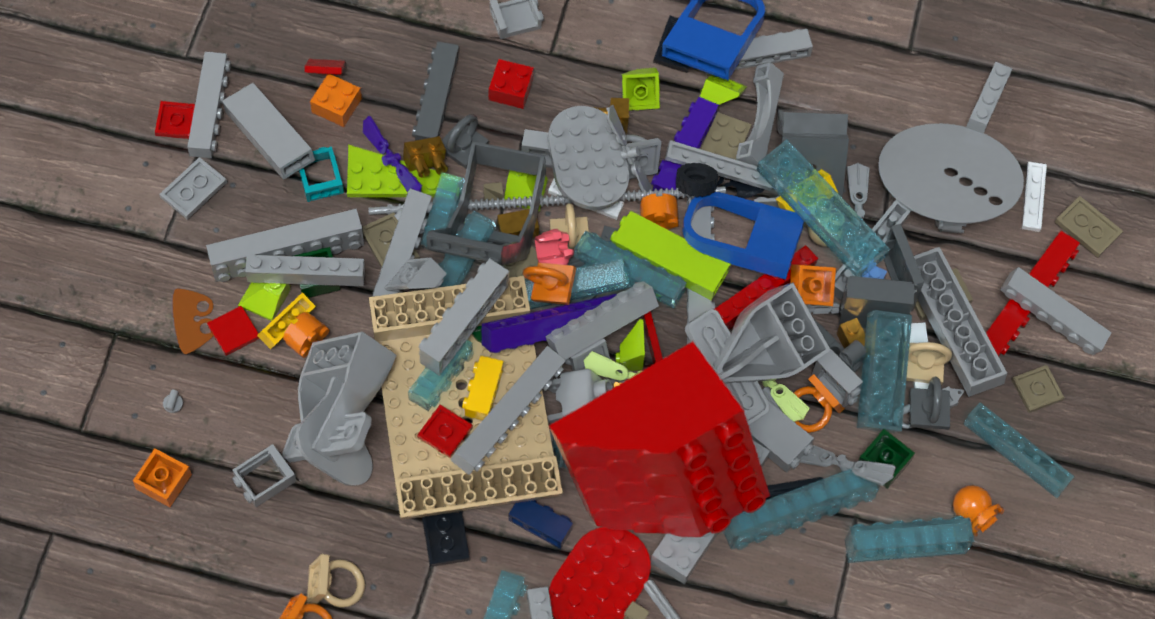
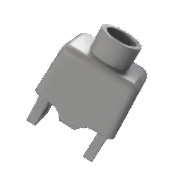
(577, 389)

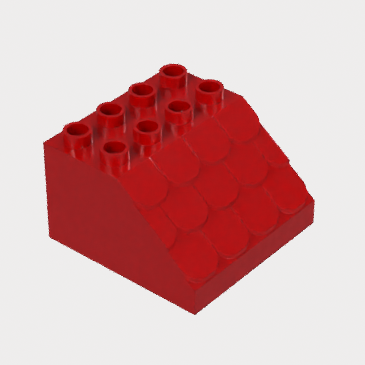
(664, 451)

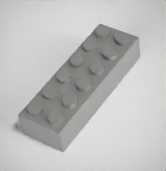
(463, 316)

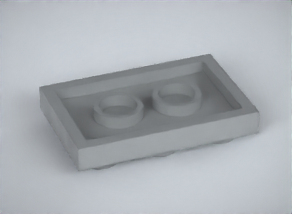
(193, 188)

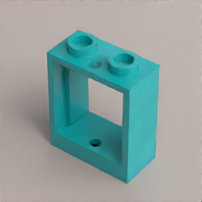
(324, 189)

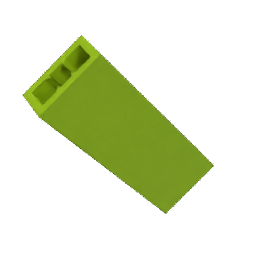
(671, 252)

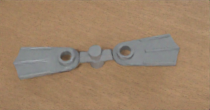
(628, 151)
(858, 184)
(871, 471)

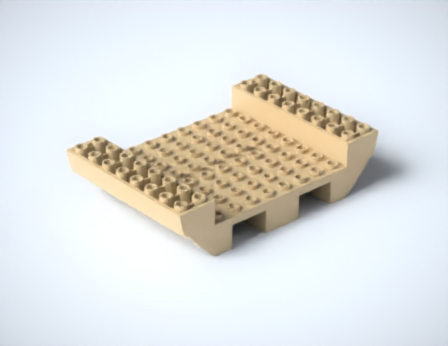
(424, 477)

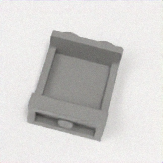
(515, 17)

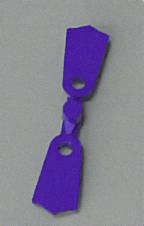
(373, 133)

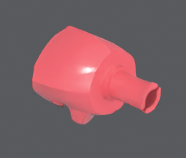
(553, 248)

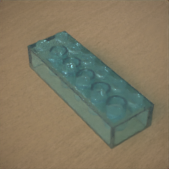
(884, 371)
(909, 539)

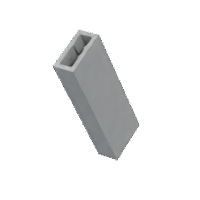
(268, 131)
(782, 437)

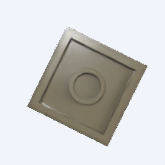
(1038, 388)

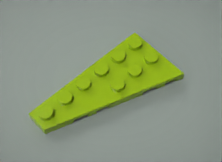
(371, 178)

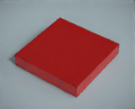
(324, 66)
(174, 119)
(233, 330)
(445, 431)

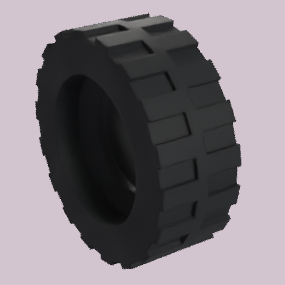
(704, 185)

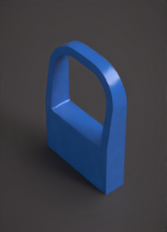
(708, 46)
(771, 240)

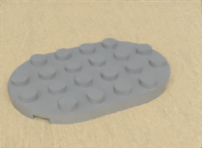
(587, 158)

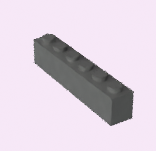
(437, 91)

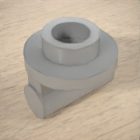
(173, 402)

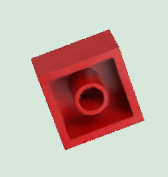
(511, 83)

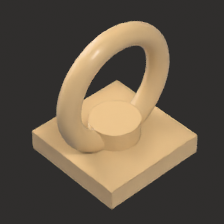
(573, 226)
(927, 361)
(320, 581)

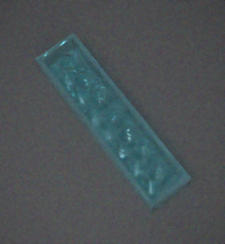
(823, 209)
(798, 507)

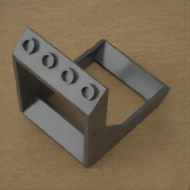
(500, 247)

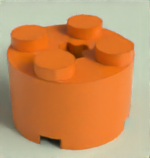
(660, 210)
(304, 333)

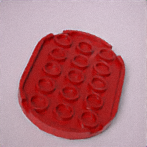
(600, 576)

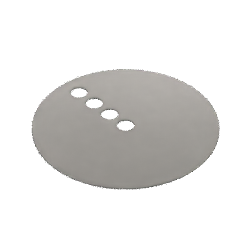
(915, 165)

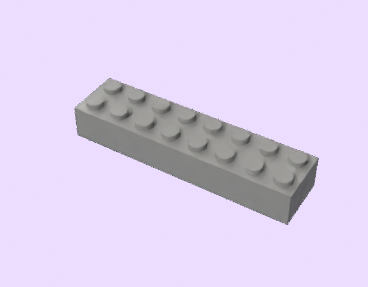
(336, 231)
(957, 325)
(681, 555)

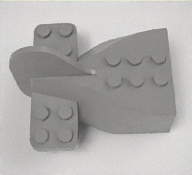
(767, 343)
(332, 396)

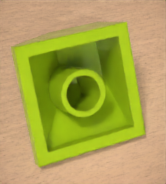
(641, 88)
(721, 90)
(522, 185)
(265, 298)
(632, 349)

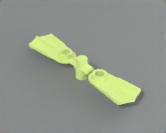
(606, 367)
(787, 401)

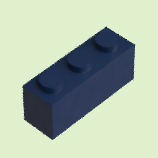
(541, 522)

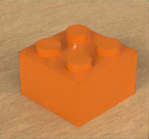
(336, 100)
(814, 283)
(162, 477)

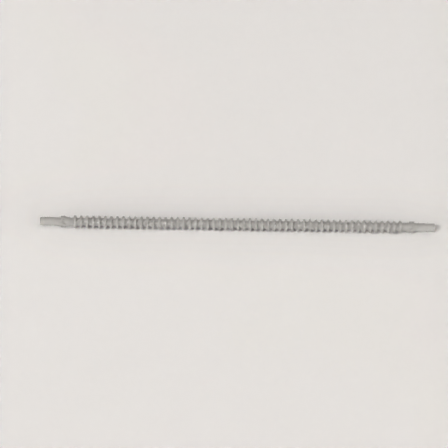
(544, 200)

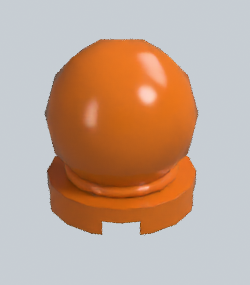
(977, 505)

